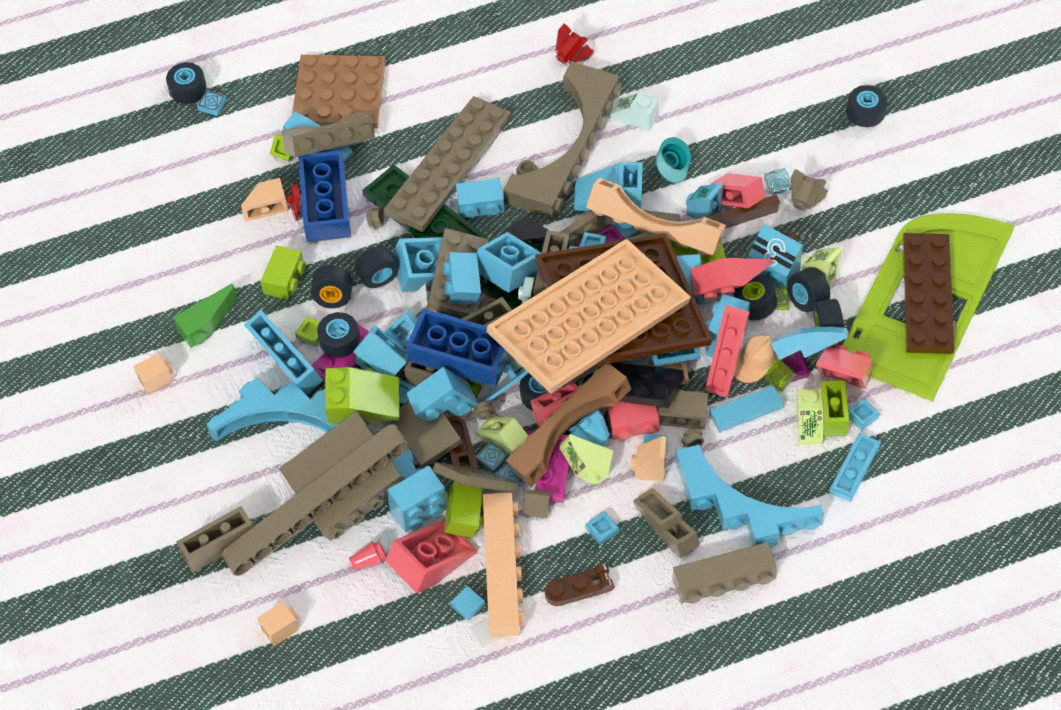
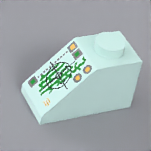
(637, 110)

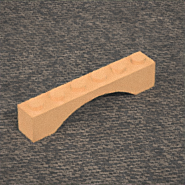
(611, 200)

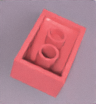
(725, 275)
(843, 365)
(428, 555)

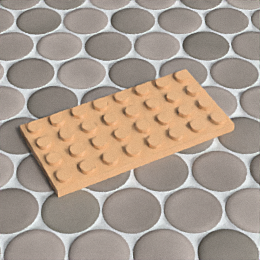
(588, 315)

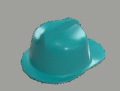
(673, 159)

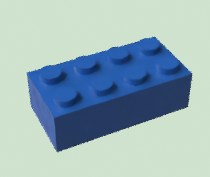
(324, 196)
(457, 346)

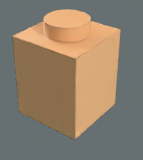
(153, 373)
(278, 623)

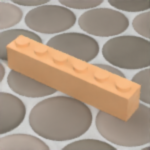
(501, 565)

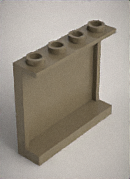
(325, 454)

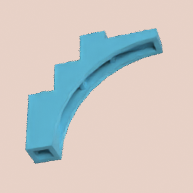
(261, 406)
(733, 508)

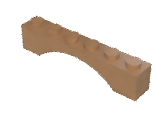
(600, 391)

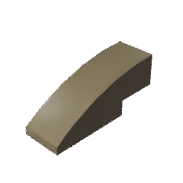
(667, 522)

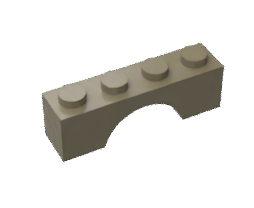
(348, 130)

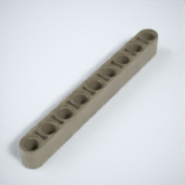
(315, 500)

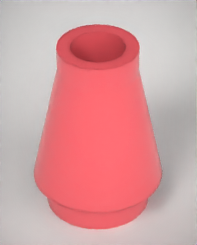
(368, 556)

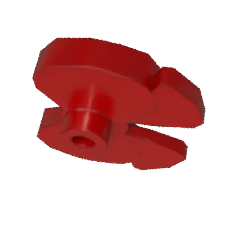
(294, 201)

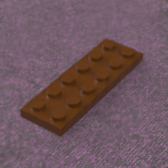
(928, 293)

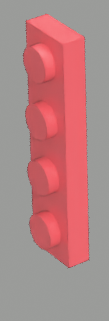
(727, 351)

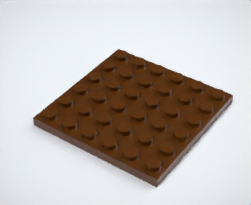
(677, 332)

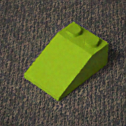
(367, 392)

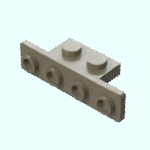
(588, 223)

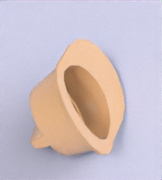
(755, 359)

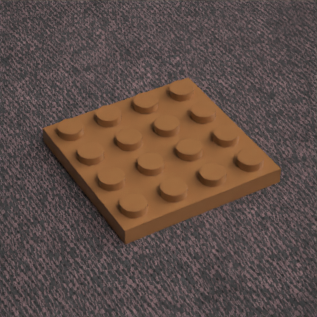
(339, 87)

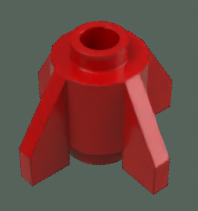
(570, 46)

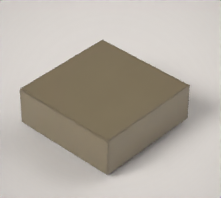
(536, 503)

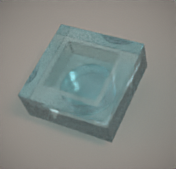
(778, 181)

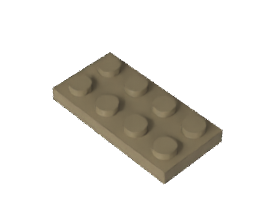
(451, 242)

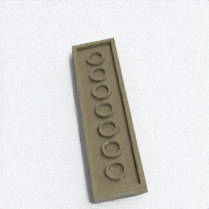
(447, 163)

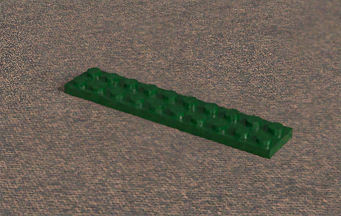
(384, 189)

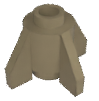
(806, 190)

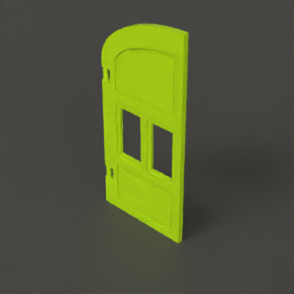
(974, 255)

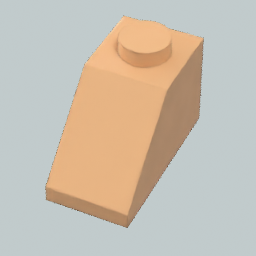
(265, 200)
(650, 460)

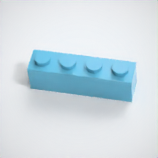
(283, 352)

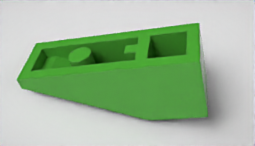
(203, 318)

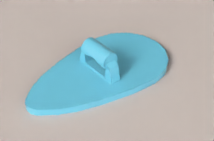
(507, 382)

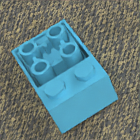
(625, 174)

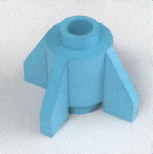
(592, 429)

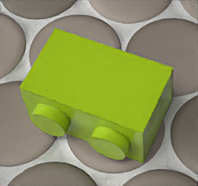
(283, 272)
(834, 408)
(463, 510)

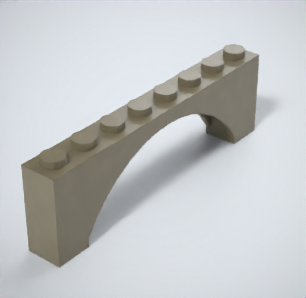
(545, 188)

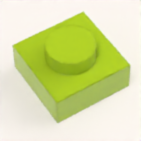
(277, 148)
(308, 331)

